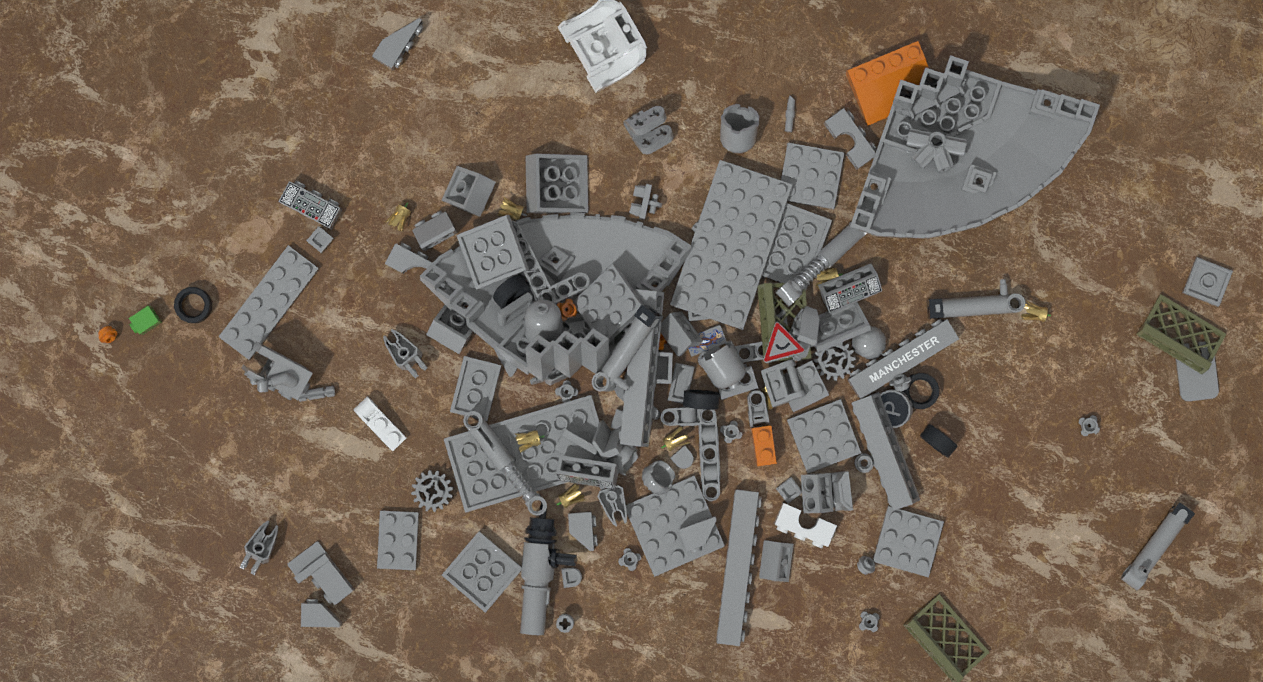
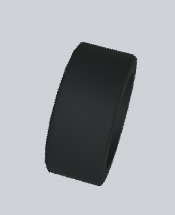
(510, 291)
(192, 319)
(934, 386)
(701, 399)
(938, 440)

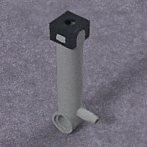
(975, 305)
(645, 320)
(1138, 571)

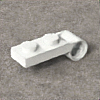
(379, 423)

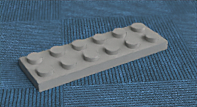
(269, 302)

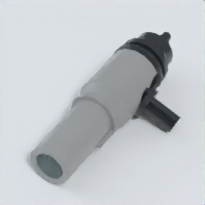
(538, 570)

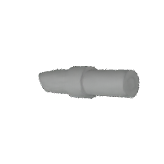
(790, 114)

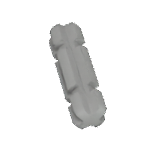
(317, 393)

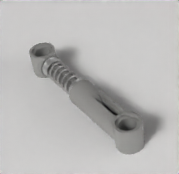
(825, 259)
(503, 461)

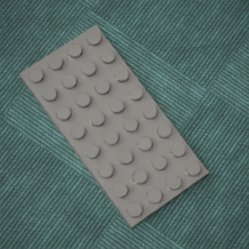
(731, 244)
(480, 480)

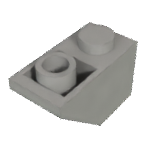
(581, 528)

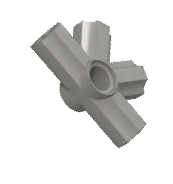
(939, 154)

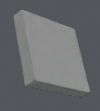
(1207, 282)

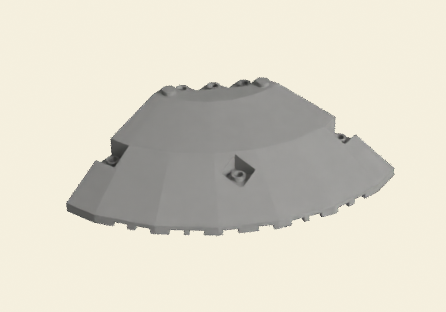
(1010, 145)
(579, 245)

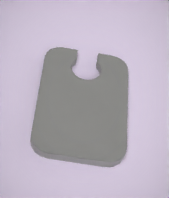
(1194, 385)

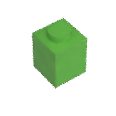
(144, 320)

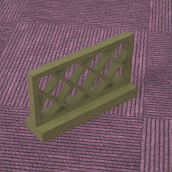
(767, 313)
(1177, 349)
(934, 650)

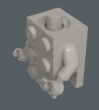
(279, 374)

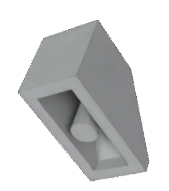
(696, 534)
(318, 615)

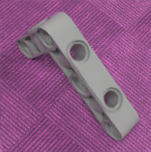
(707, 439)

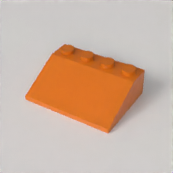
(879, 79)

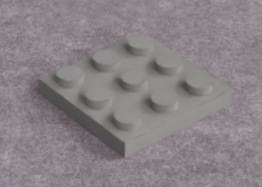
(812, 174)
(492, 252)
(608, 303)
(823, 436)
(908, 541)
(482, 571)

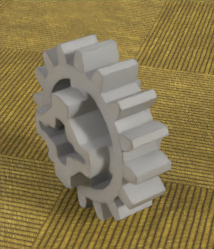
(838, 368)
(424, 488)

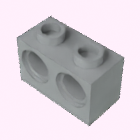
(751, 385)
(817, 493)

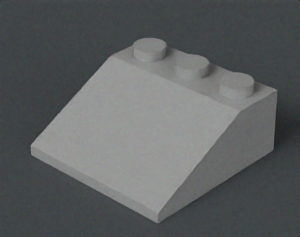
(556, 183)

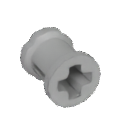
(569, 619)

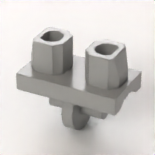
(640, 210)

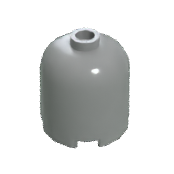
(739, 128)
(543, 319)
(723, 366)

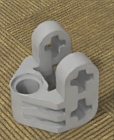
(640, 127)

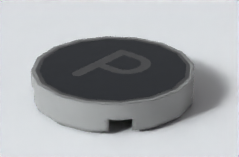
(897, 407)

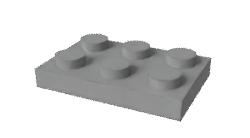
(841, 326)
(475, 387)
(398, 540)

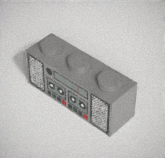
(310, 204)
(850, 288)
(587, 472)

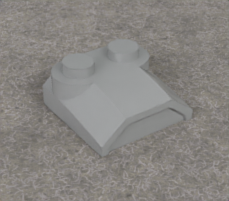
(841, 491)

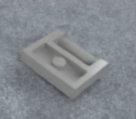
(777, 385)

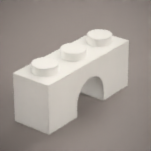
(820, 533)

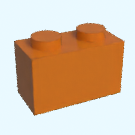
(763, 445)

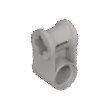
(757, 410)

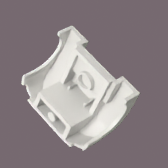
(605, 42)

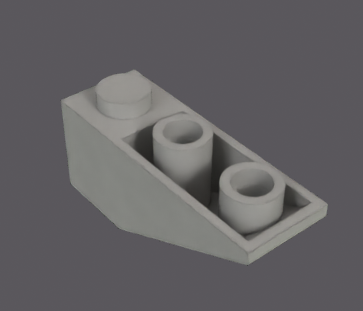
(394, 46)

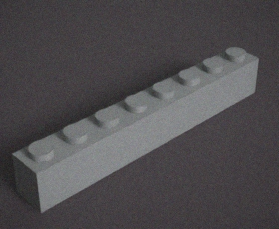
(641, 378)
(737, 567)

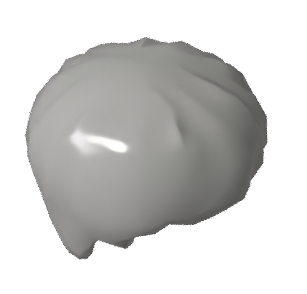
(869, 344)
(625, 459)
(658, 477)

